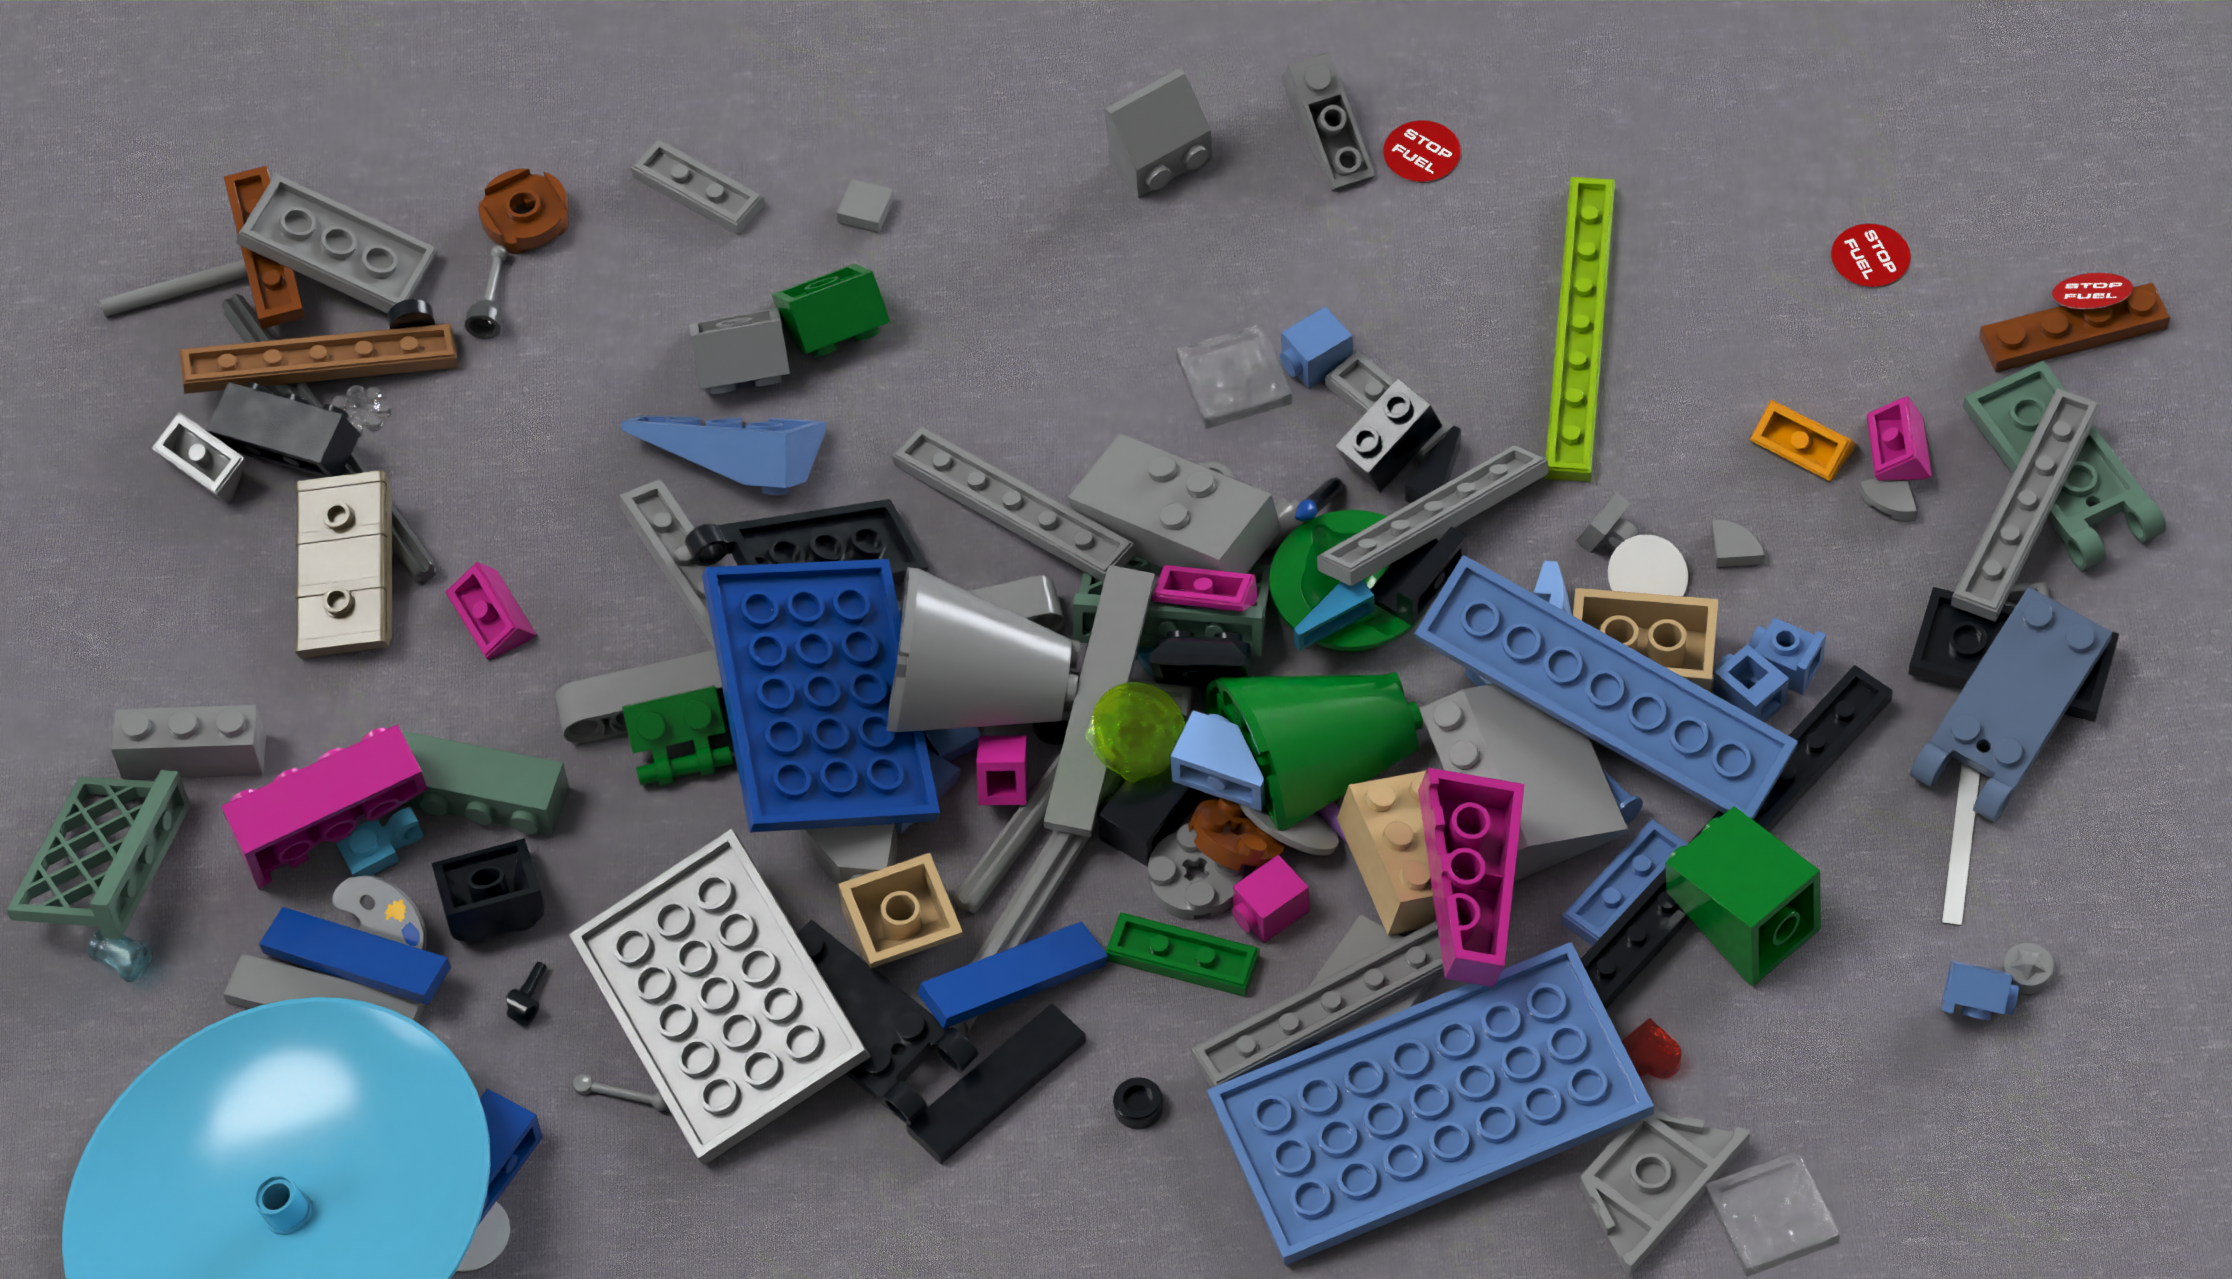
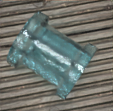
(124, 955)

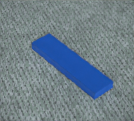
(355, 955)
(1012, 974)

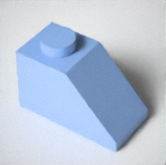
(1217, 761)

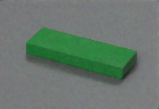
(1182, 954)

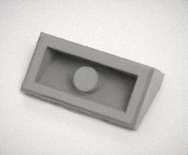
(201, 457)

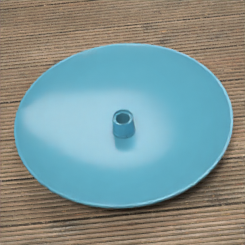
(297, 1106)

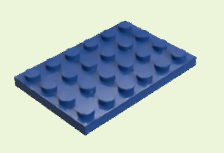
(808, 695)

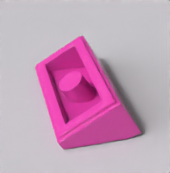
(1898, 442)
(1205, 588)
(489, 611)

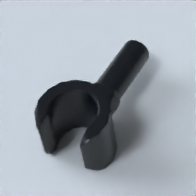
(519, 1002)

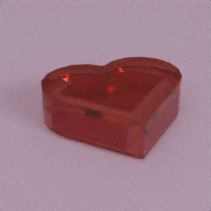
(1653, 1051)

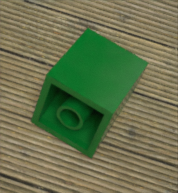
(1746, 893)

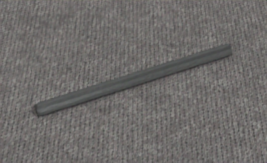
(404, 541)

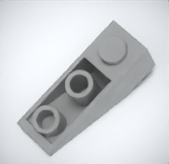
(1327, 120)

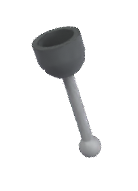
(485, 316)

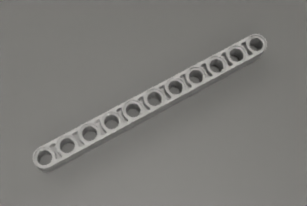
(593, 706)

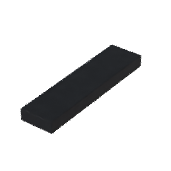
(996, 1083)

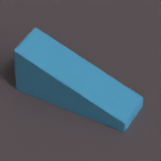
(1337, 610)

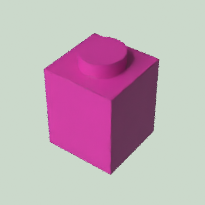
(1002, 770)
(1270, 899)

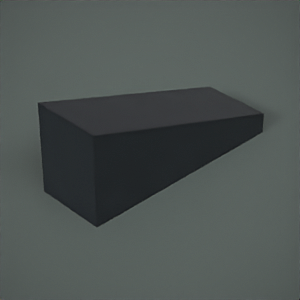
(1436, 468)

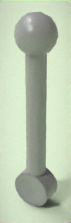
(584, 1085)

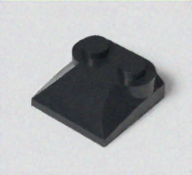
(1198, 660)
(489, 892)

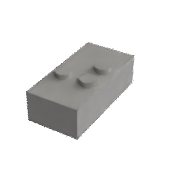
(1176, 508)

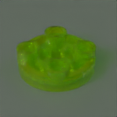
(1135, 730)

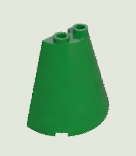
(1317, 733)

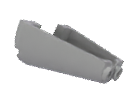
(974, 662)

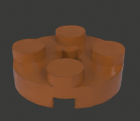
(526, 230)
(1230, 836)

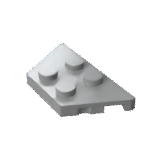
(1653, 1179)

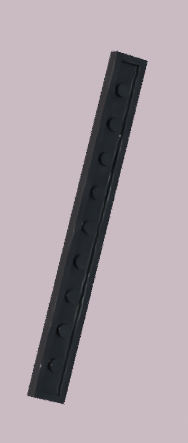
(1654, 915)

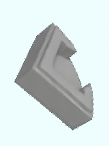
(1890, 497)
(1735, 545)

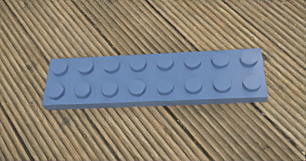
(1605, 689)

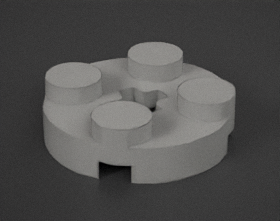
(1184, 897)

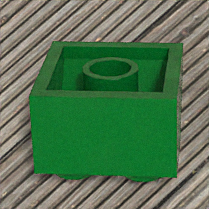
(832, 309)

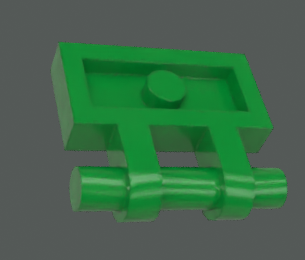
(673, 721)

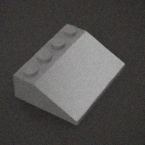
(1507, 739)

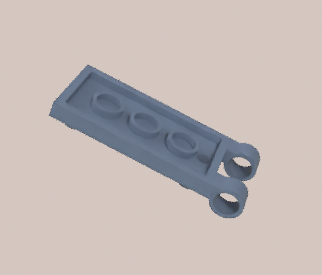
(2015, 698)

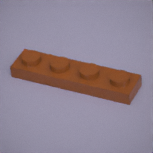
(271, 283)
(2070, 329)

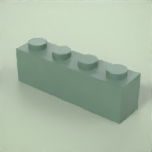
(488, 784)

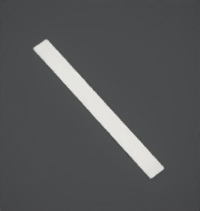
(1961, 846)

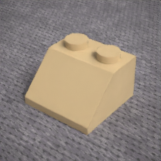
(898, 911)

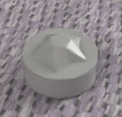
(2030, 967)

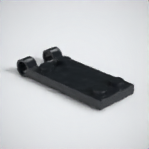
(822, 535)
(884, 1022)

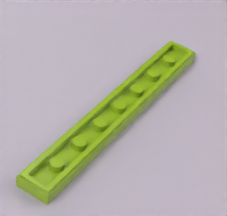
(1580, 329)

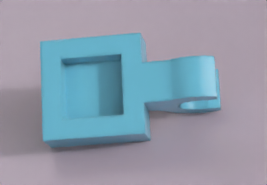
(373, 847)

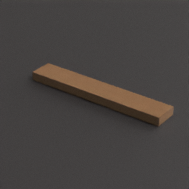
(318, 358)

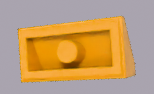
(1802, 440)

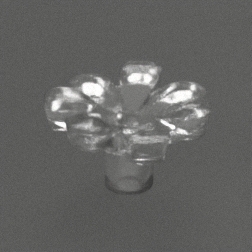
(363, 408)

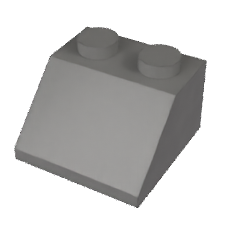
(1157, 134)
(739, 350)

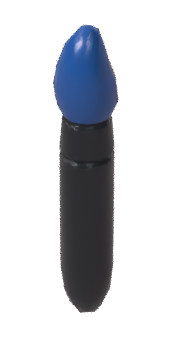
(1308, 508)

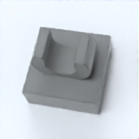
(1608, 526)

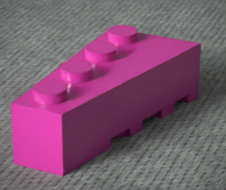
(322, 801)
(1472, 861)

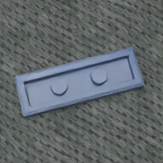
(1621, 882)

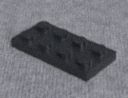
(1957, 640)

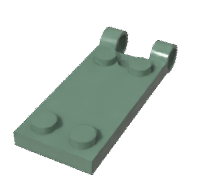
(2008, 418)

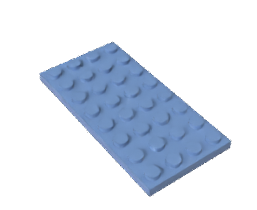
(1429, 1103)

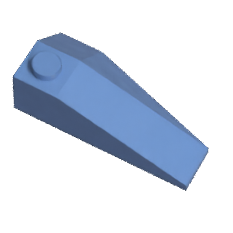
(762, 454)

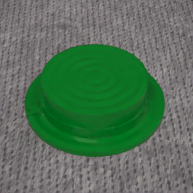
(1300, 587)

